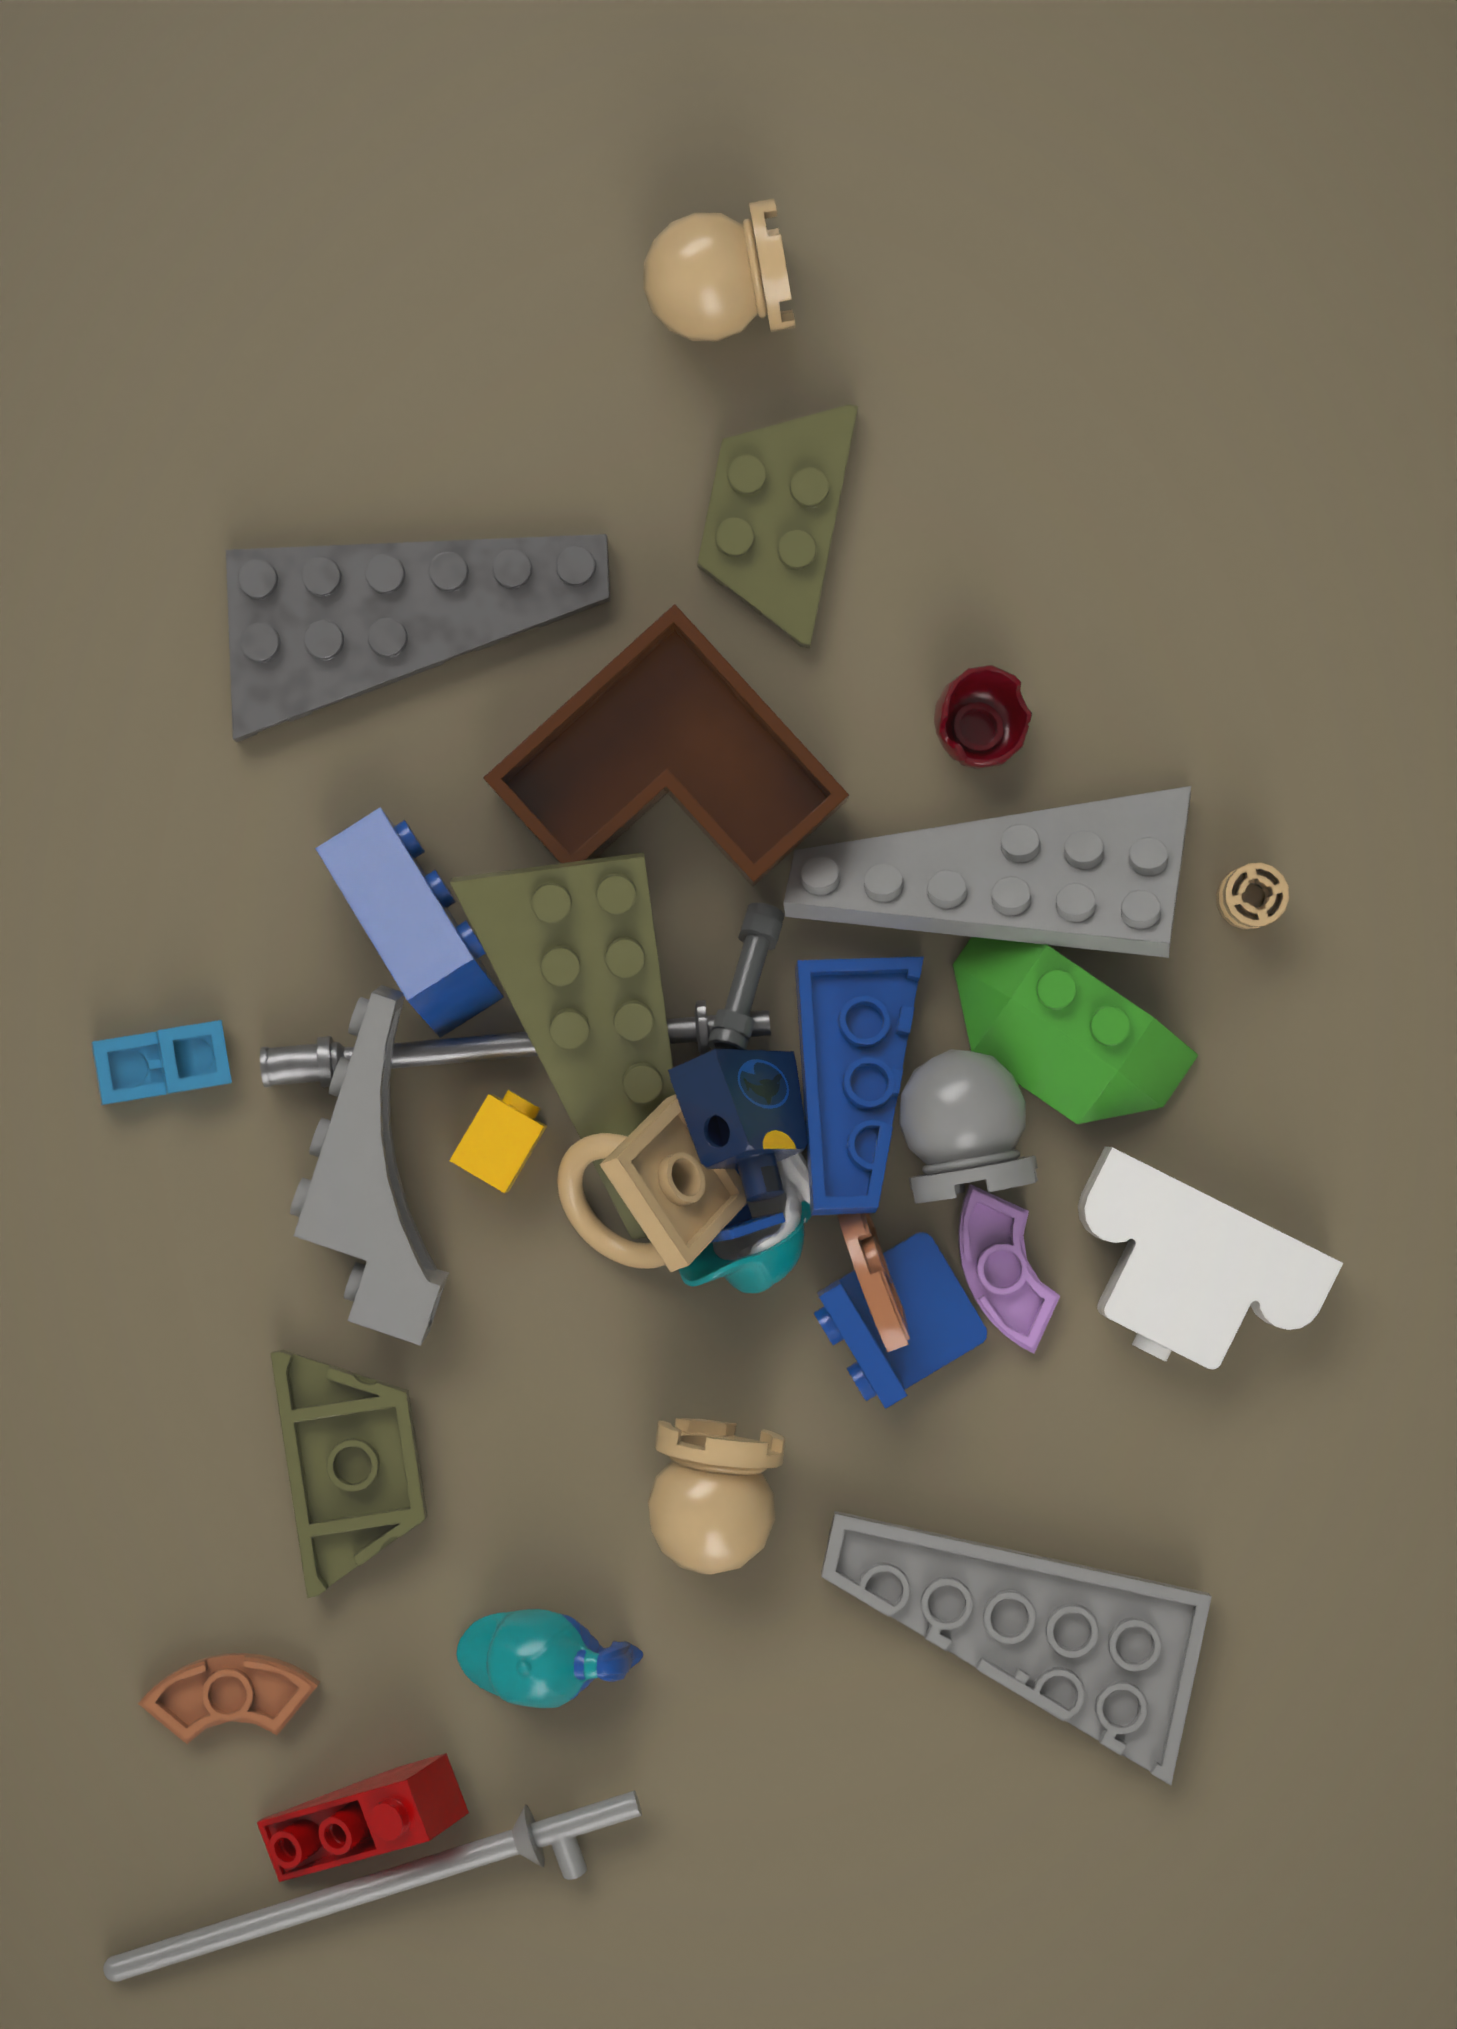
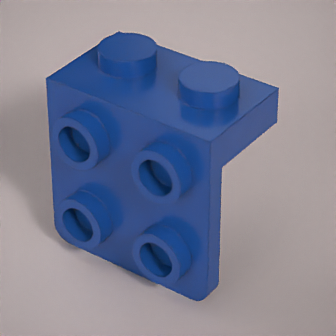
(937, 1316)

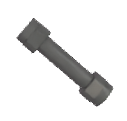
(759, 934)

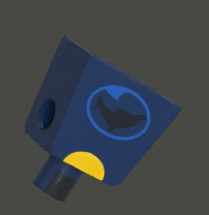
(743, 1113)

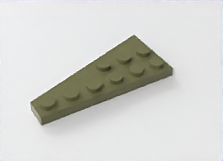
(585, 983)

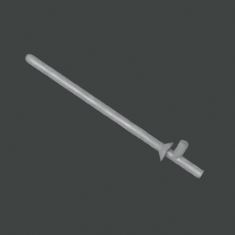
(524, 1839)

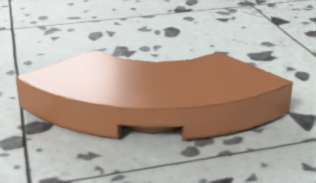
(875, 1279)
(229, 1689)

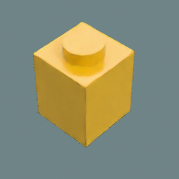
(500, 1140)

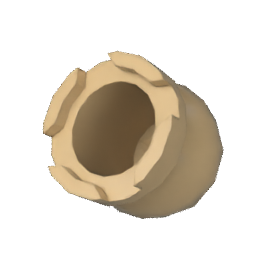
(716, 275)
(712, 1499)

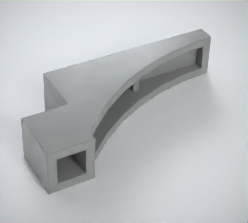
(357, 1191)

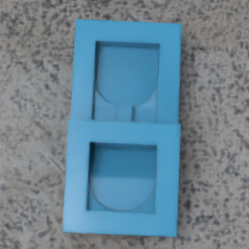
(161, 1062)

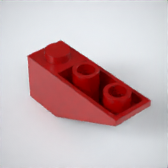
(365, 1819)

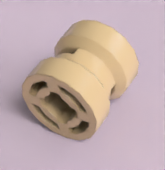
(1240, 899)

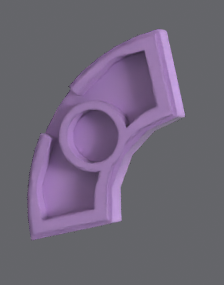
(998, 1268)

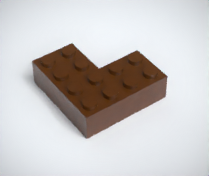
(675, 724)

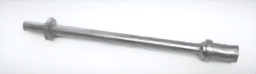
(319, 1060)

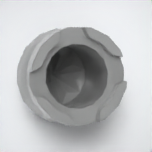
(964, 1124)

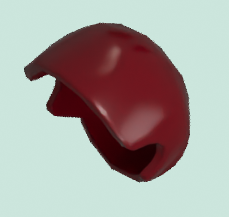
(982, 717)

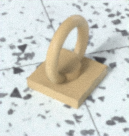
(662, 1185)

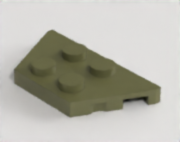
(777, 515)
(347, 1465)

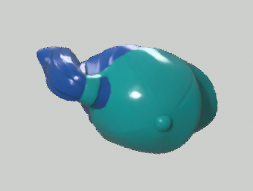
(539, 1657)

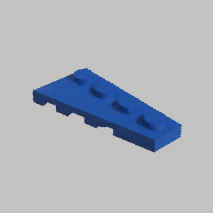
(852, 1061)

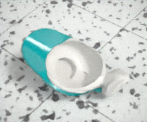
(765, 1256)

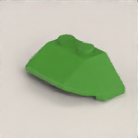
(1065, 1032)

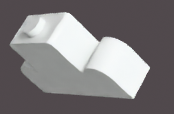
(1194, 1263)

